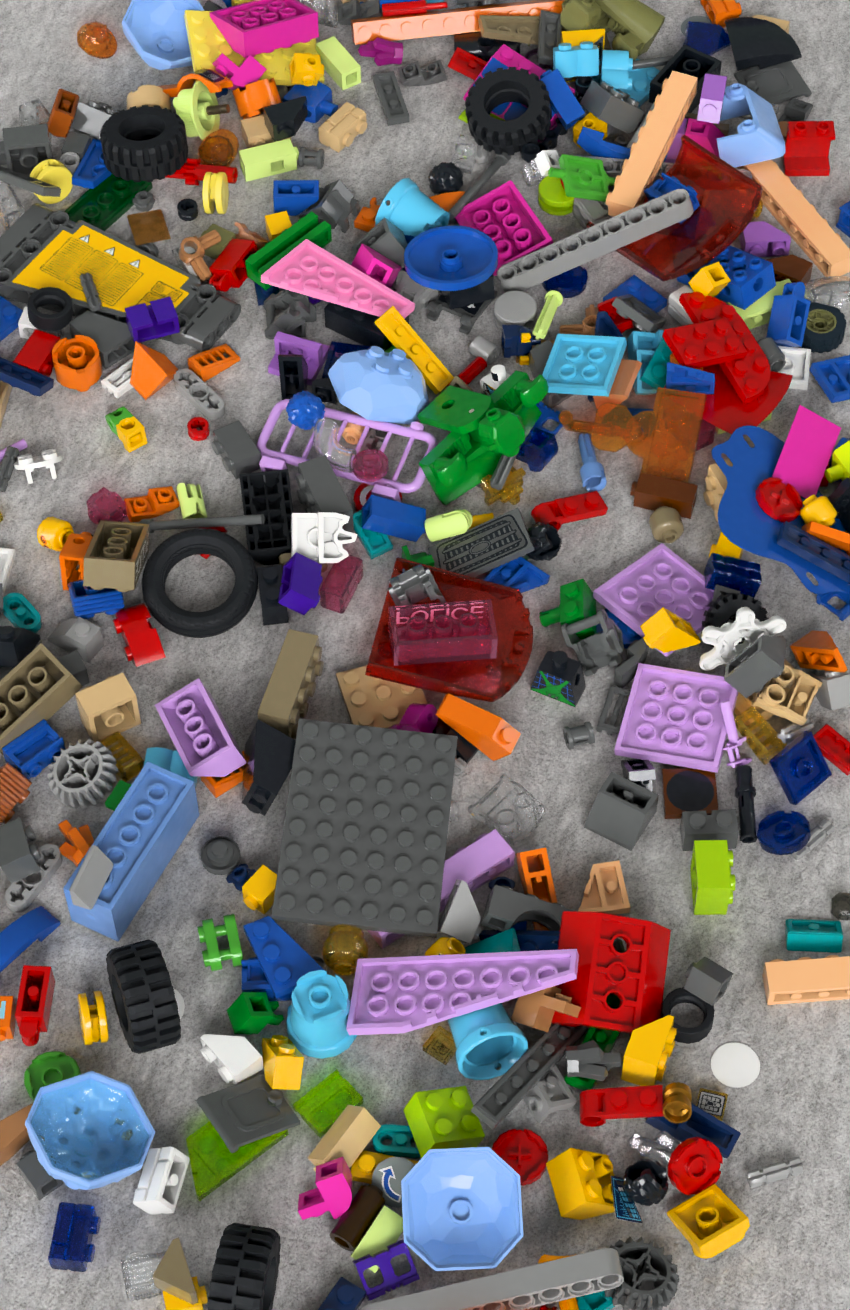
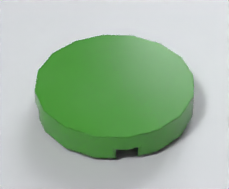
(49, 1069)

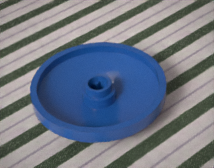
(451, 258)

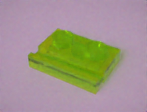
(326, 1102)

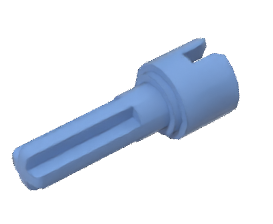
(591, 472)

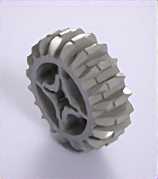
(97, 765)

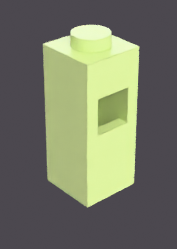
(339, 63)
(268, 159)

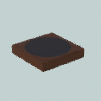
(688, 791)

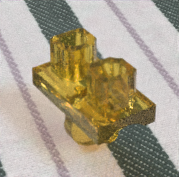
(510, 490)

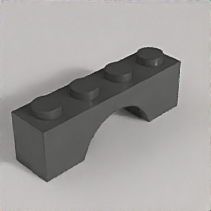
(508, 908)

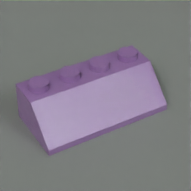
(200, 732)

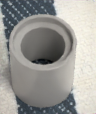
(70, 161)
(484, 348)

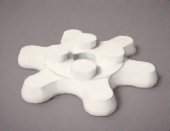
(730, 634)

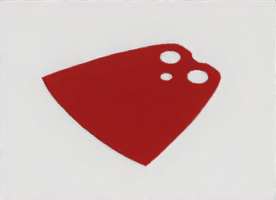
(727, 410)

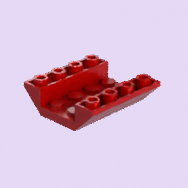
(633, 975)

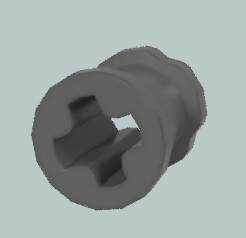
(305, 153)
(578, 735)

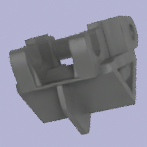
(334, 205)
(293, 318)
(414, 586)
(597, 649)

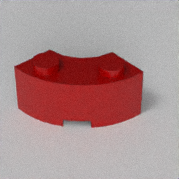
(139, 635)

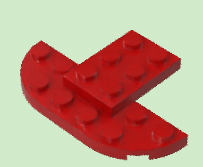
(721, 339)

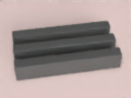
(611, 728)

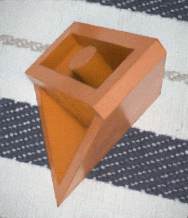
(150, 370)

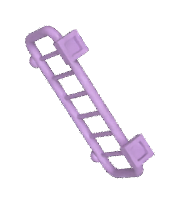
(384, 488)

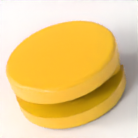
(93, 1018)

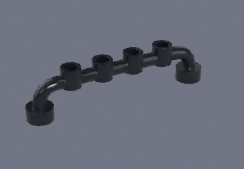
(530, 150)

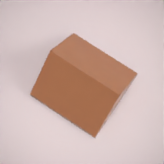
(622, 384)

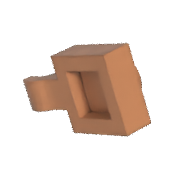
(245, 233)

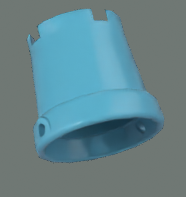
(411, 209)
(319, 1015)
(486, 1041)

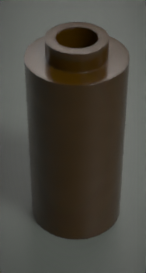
(358, 1217)

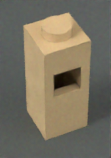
(346, 1137)

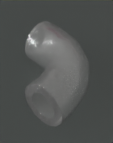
(326, 444)

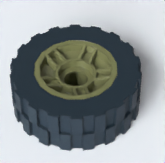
(824, 328)

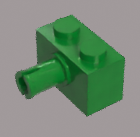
(574, 605)

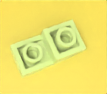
(381, 1233)

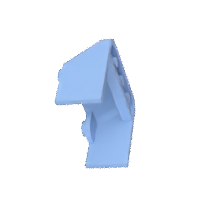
(756, 138)

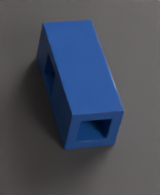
(562, 99)
(393, 518)

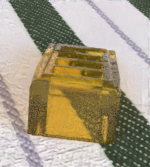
(758, 747)
(131, 769)

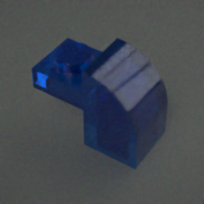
(538, 449)

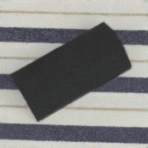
(268, 495)

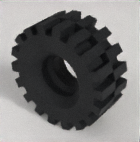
(727, 606)

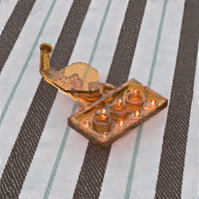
(668, 435)

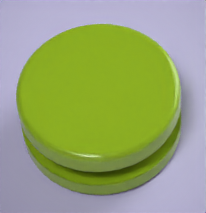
(553, 197)

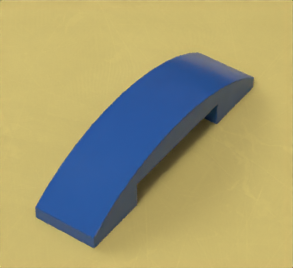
(593, 143)
(23, 932)

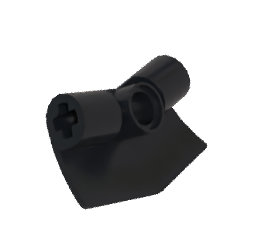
(482, 47)

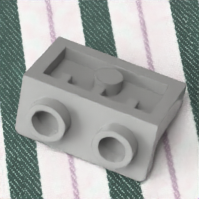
(549, 1096)

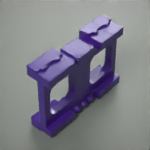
(382, 1260)

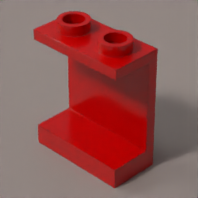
(808, 148)

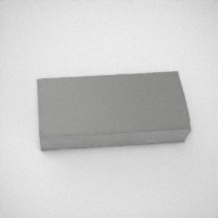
(90, 878)

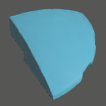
(641, 348)

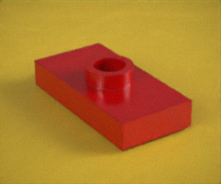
(834, 747)

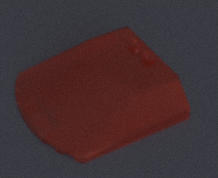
(725, 210)
(470, 679)

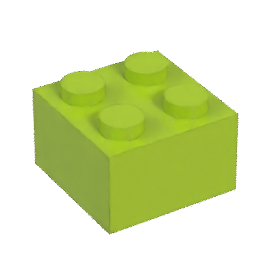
(711, 877)
(443, 1119)

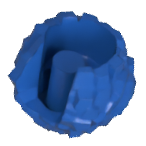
(305, 410)

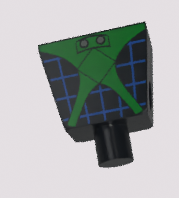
(560, 678)

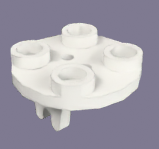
(28, 463)

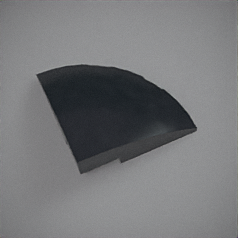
(760, 43)

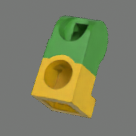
(127, 428)

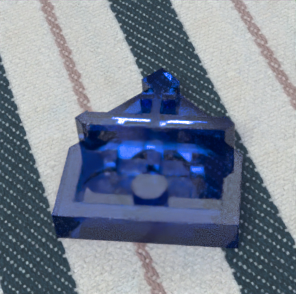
(706, 37)

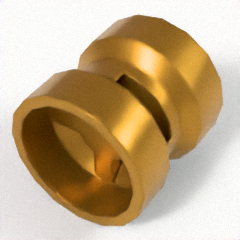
(677, 1102)

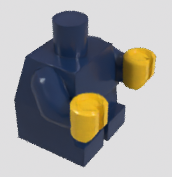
(517, 341)

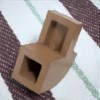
(539, 1007)

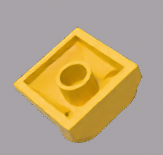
(710, 1222)

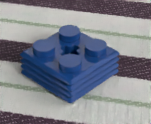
(88, 602)

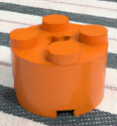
(256, 97)
(77, 362)

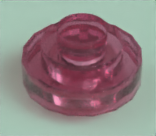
(370, 465)

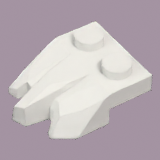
(320, 536)

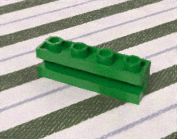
(275, 250)

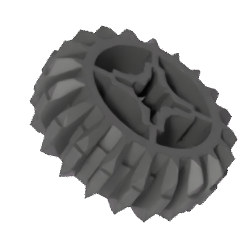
(657, 1278)

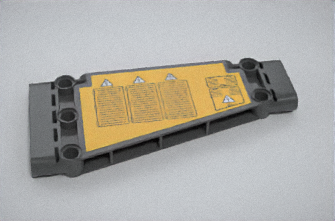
(54, 251)

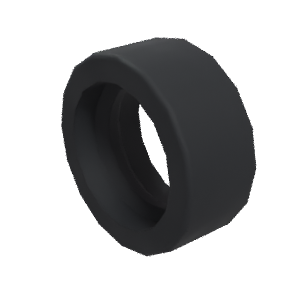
(49, 322)
(685, 1034)

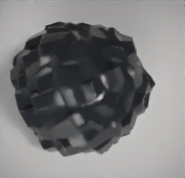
(445, 178)
(545, 541)
(645, 1182)

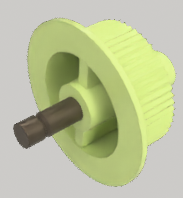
(199, 110)

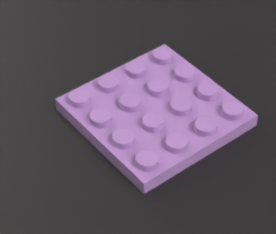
(654, 583)
(675, 718)

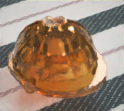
(97, 40)
(219, 148)

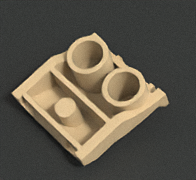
(788, 695)

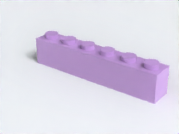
(473, 864)

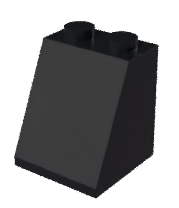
(268, 764)

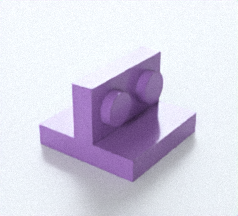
(313, 353)

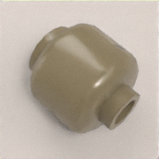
(666, 524)

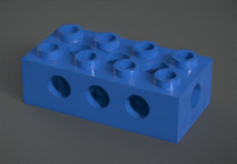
(749, 277)

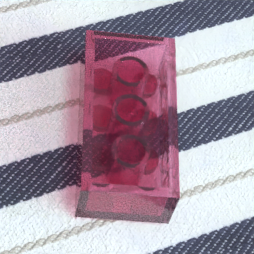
(442, 632)

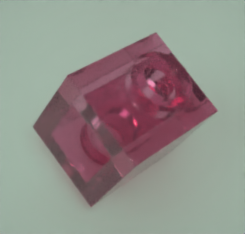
(106, 506)

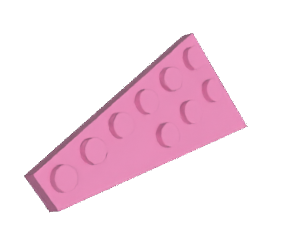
(326, 277)

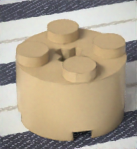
(150, 96)

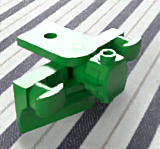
(495, 427)

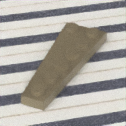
(515, 29)

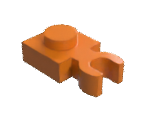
(366, 218)

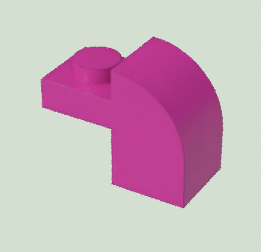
(247, 72)
(333, 1191)

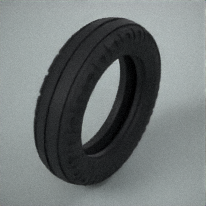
(208, 622)

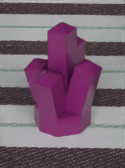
(384, 51)

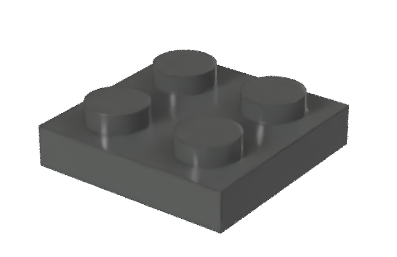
(645, 317)

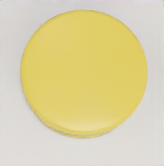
(54, 173)
(215, 192)

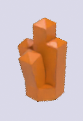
(76, 842)

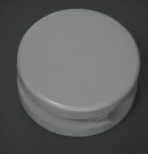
(515, 309)

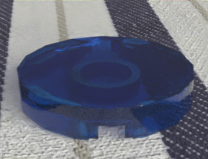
(568, 283)
(783, 832)

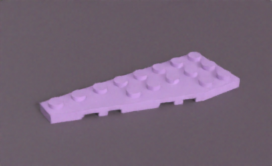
(419, 991)

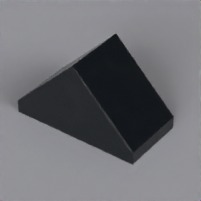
(293, 375)

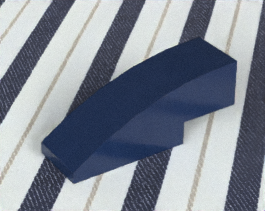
(700, 1125)

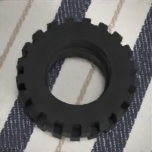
(504, 87)
(144, 143)
(143, 996)
(245, 1269)

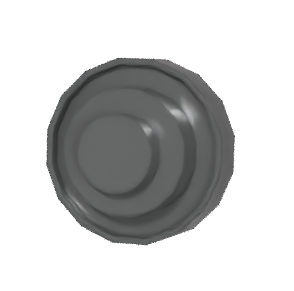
(220, 855)

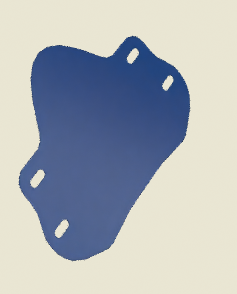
(743, 518)

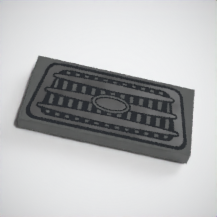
(484, 546)

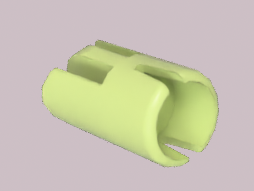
(191, 501)
(448, 524)

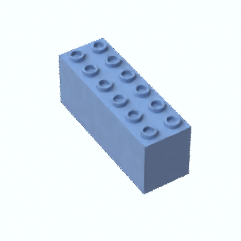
(140, 844)

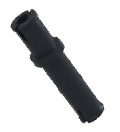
(745, 793)

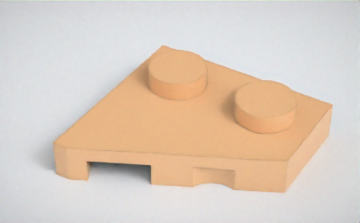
(605, 890)

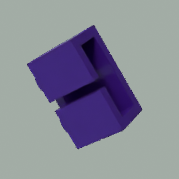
(152, 320)
(300, 584)

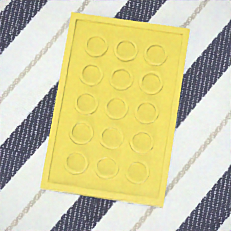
(208, 43)

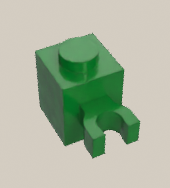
(252, 1013)

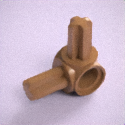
(200, 245)
(588, 324)

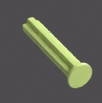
(553, 300)

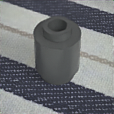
(773, 353)

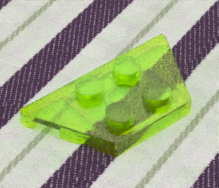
(213, 1162)

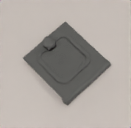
(775, 82)
(243, 1113)

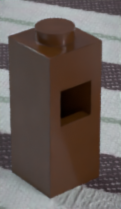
(656, 491)

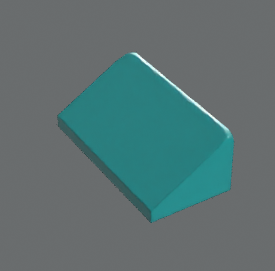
(813, 935)
(502, 942)

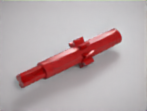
(195, 172)

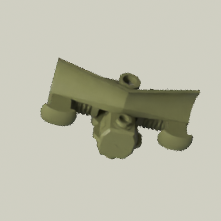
(629, 19)

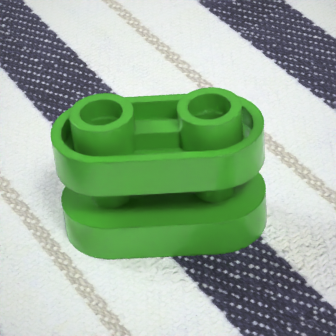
(208, 934)

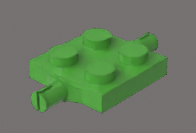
(583, 177)

